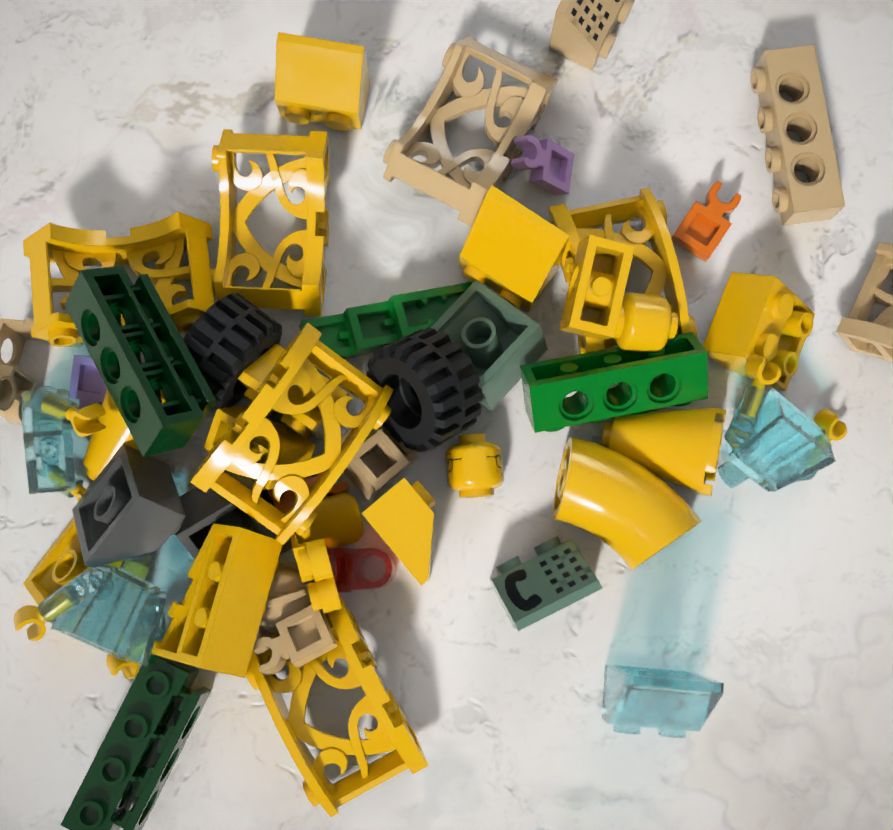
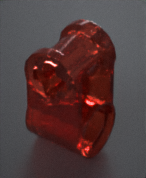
(349, 568)

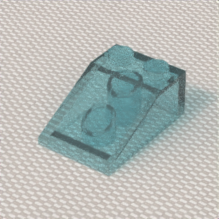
(658, 699)

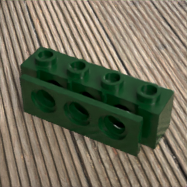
(96, 311)
(130, 744)

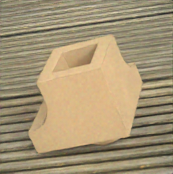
(378, 462)

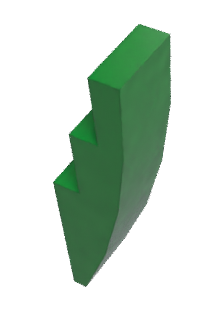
(375, 325)

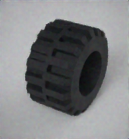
(229, 341)
(432, 386)

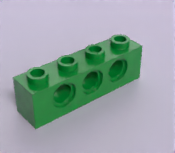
(593, 373)

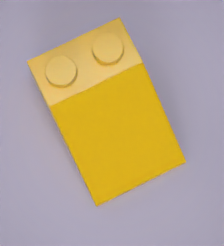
(512, 250)

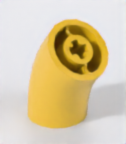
(619, 502)

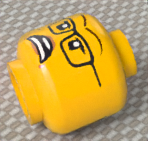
(474, 466)

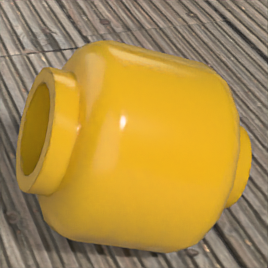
(645, 323)

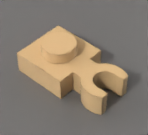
(301, 639)

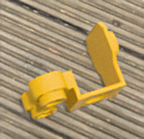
(335, 525)

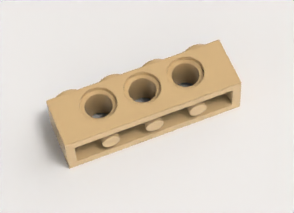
(798, 74)

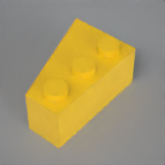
(224, 603)

